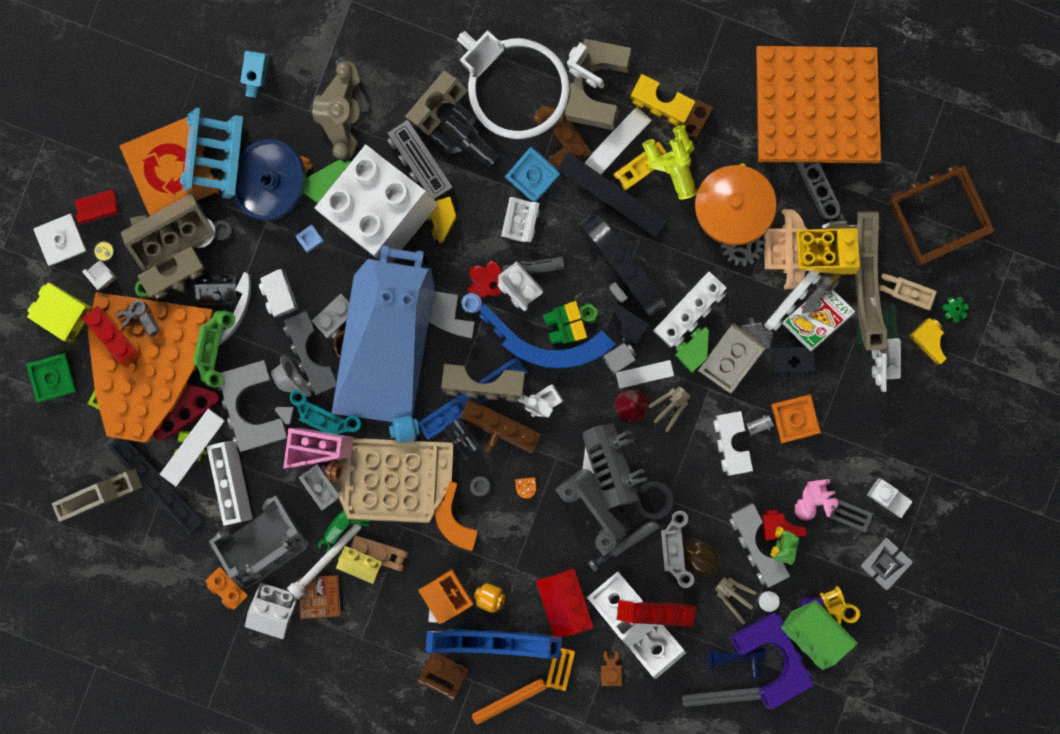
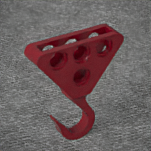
(188, 400)

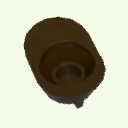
(700, 557)

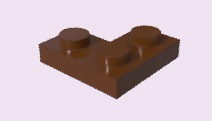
(571, 143)

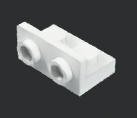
(519, 286)

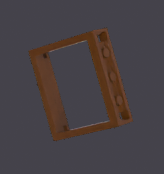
(986, 226)

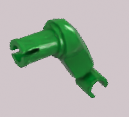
(337, 527)

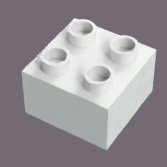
(376, 204)

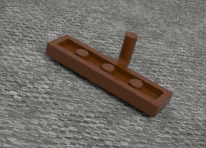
(499, 427)

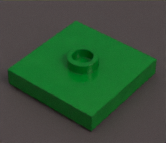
(51, 377)

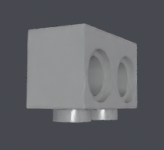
(619, 357)

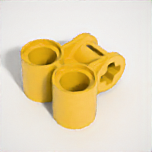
(837, 607)

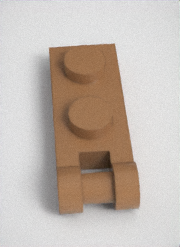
(380, 552)

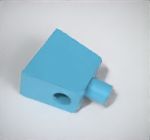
(256, 63)

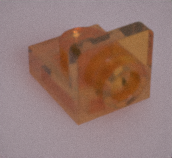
(545, 112)

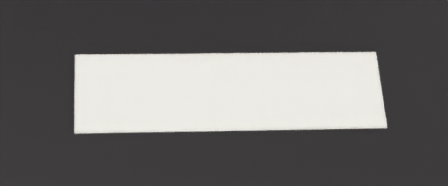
(644, 374)

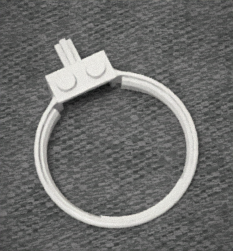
(483, 54)

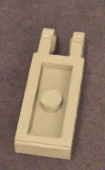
(909, 292)

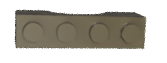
(508, 385)

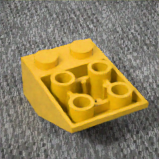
(828, 250)

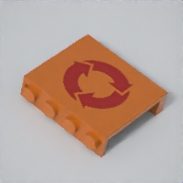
(157, 166)

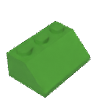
(818, 634)

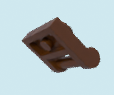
(445, 669)

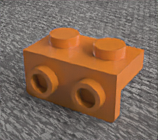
(228, 590)

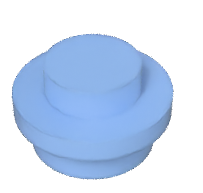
(471, 303)

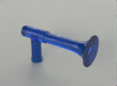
(714, 659)

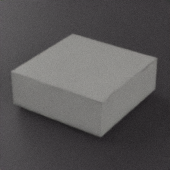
(617, 292)

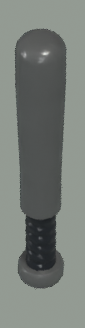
(633, 538)

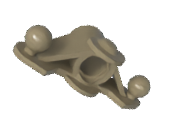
(338, 110)

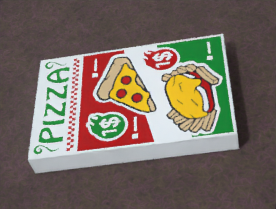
(818, 325)

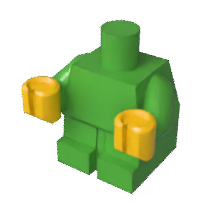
(786, 547)

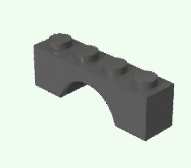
(300, 329)

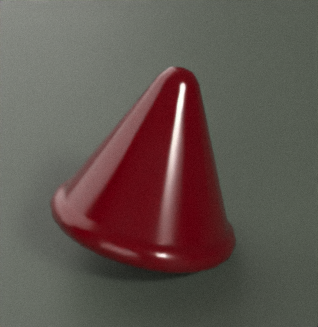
(631, 405)

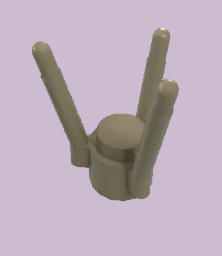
(678, 398)
(727, 588)

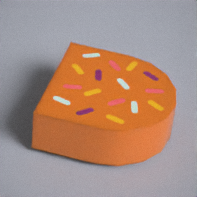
(526, 487)

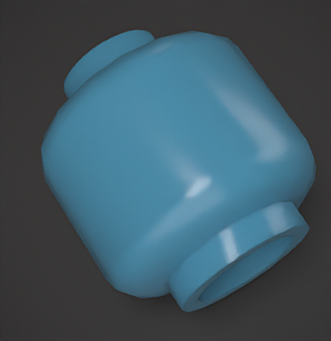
(404, 429)

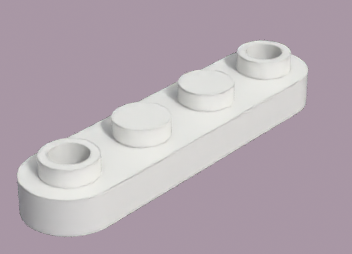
(788, 304)

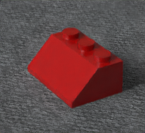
(564, 603)

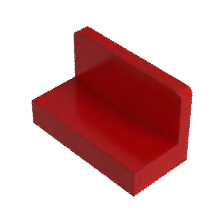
(96, 207)

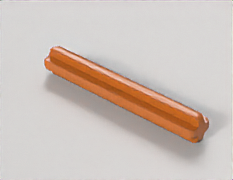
(509, 701)

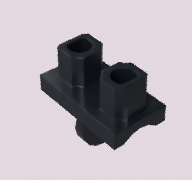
(461, 437)

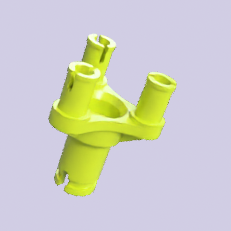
(675, 162)

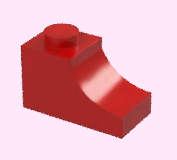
(772, 520)

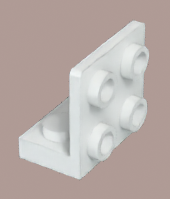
(887, 363)

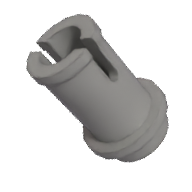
(760, 425)

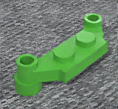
(208, 345)

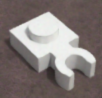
(550, 395)

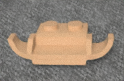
(781, 248)

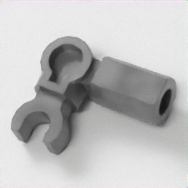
(140, 309)

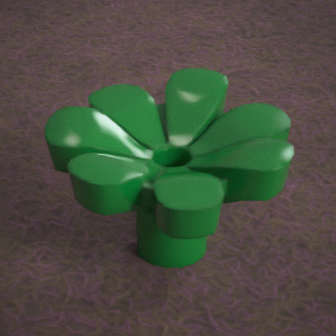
(951, 309)

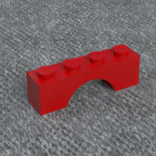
(656, 613)

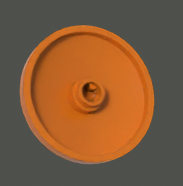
(735, 205)

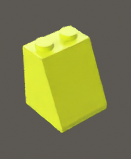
(58, 312)

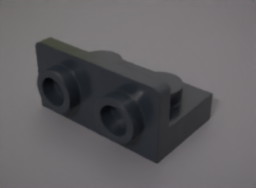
(216, 290)

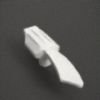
(536, 406)

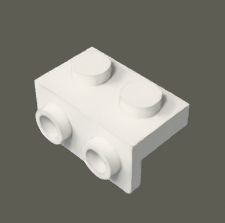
(520, 220)

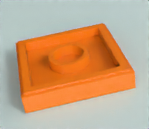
(795, 418)

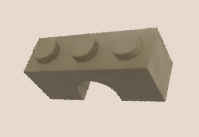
(444, 90)
(187, 266)

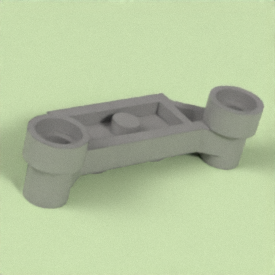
(673, 549)

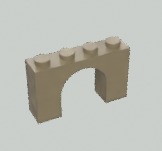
(580, 106)

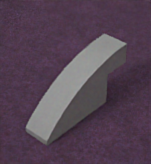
(444, 313)

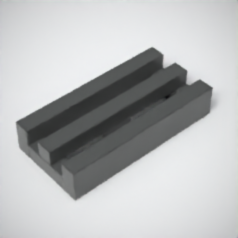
(866, 521)

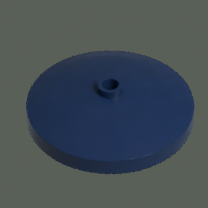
(269, 180)

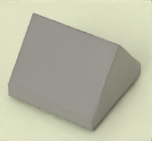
(286, 414)

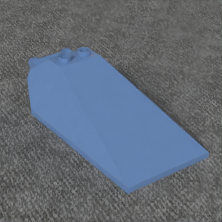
(384, 338)

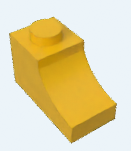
(928, 337)

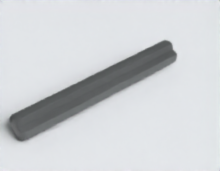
(720, 697)

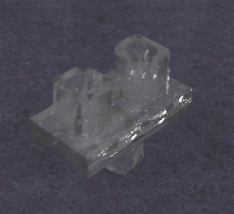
(758, 332)

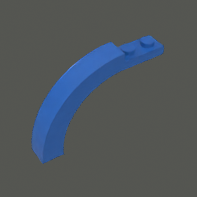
(548, 358)

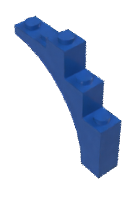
(494, 642)

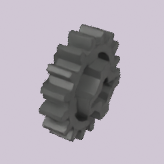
(746, 253)

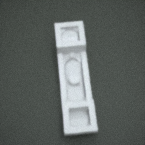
(618, 140)
(243, 287)

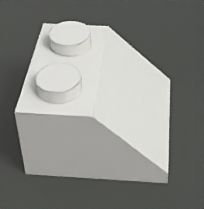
(278, 293)

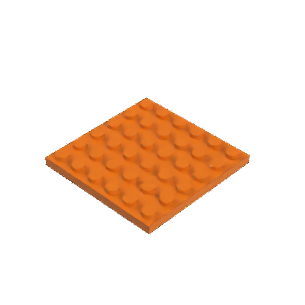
(818, 104)

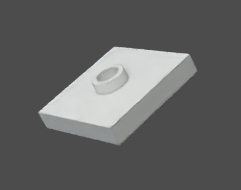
(60, 239)

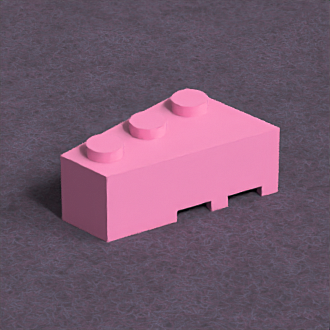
(314, 447)

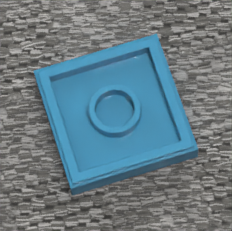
(533, 174)

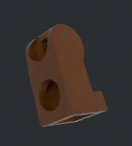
(697, 118)

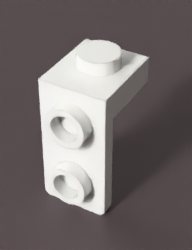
(576, 58)

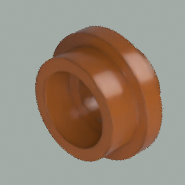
(333, 470)

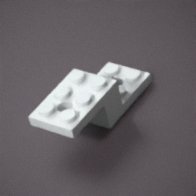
(638, 637)

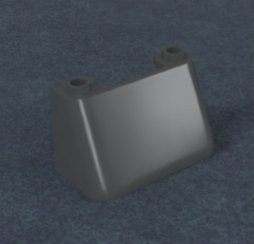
(613, 521)
(260, 545)

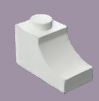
(889, 497)

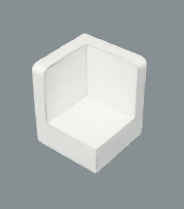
(99, 275)

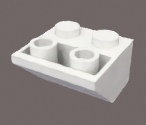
(271, 611)

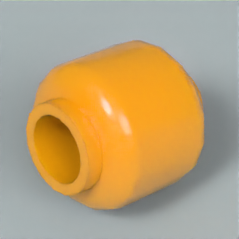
(489, 598)

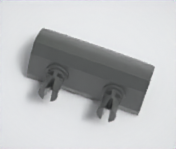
(611, 465)

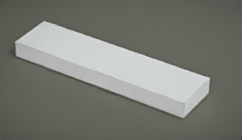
(192, 447)

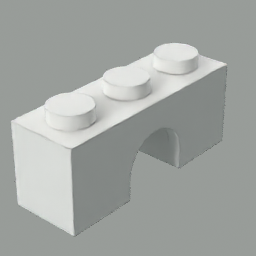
(727, 426)

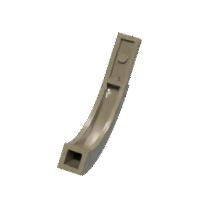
(867, 289)

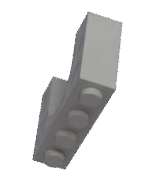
(247, 434)

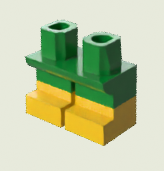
(561, 316)

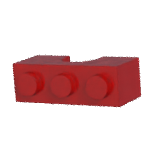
(111, 336)

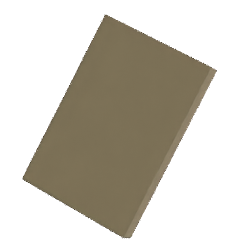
(732, 358)

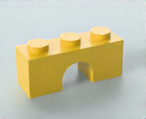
(645, 95)

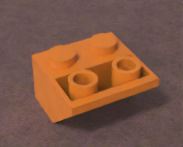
(446, 596)

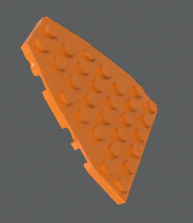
(141, 396)

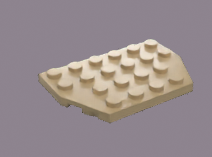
(394, 479)

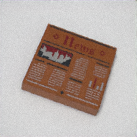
(321, 598)

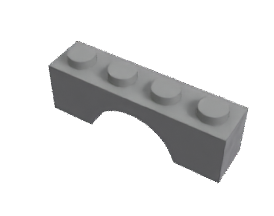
(747, 522)

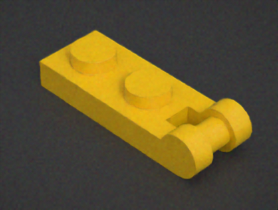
(638, 168)

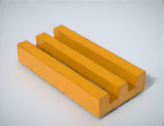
(556, 685)

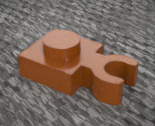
(611, 673)

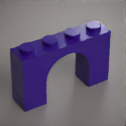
(794, 676)

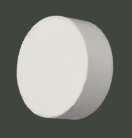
(769, 601)

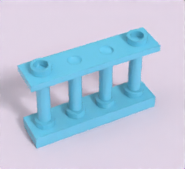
(230, 146)

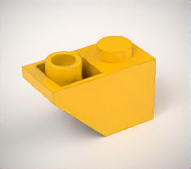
(443, 219)

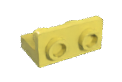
(359, 564)

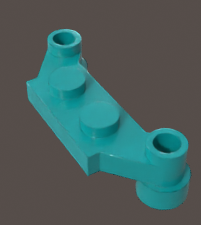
(321, 418)

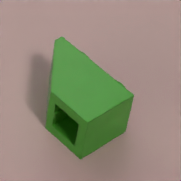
(695, 351)

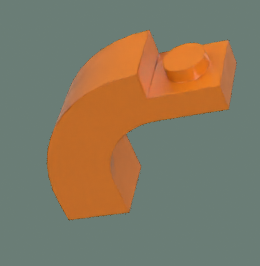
(451, 529)

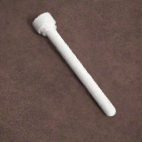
(298, 587)

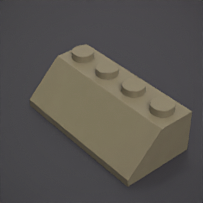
(167, 233)

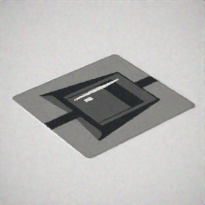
(886, 564)

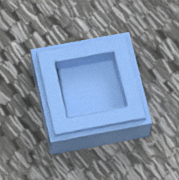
(309, 238)

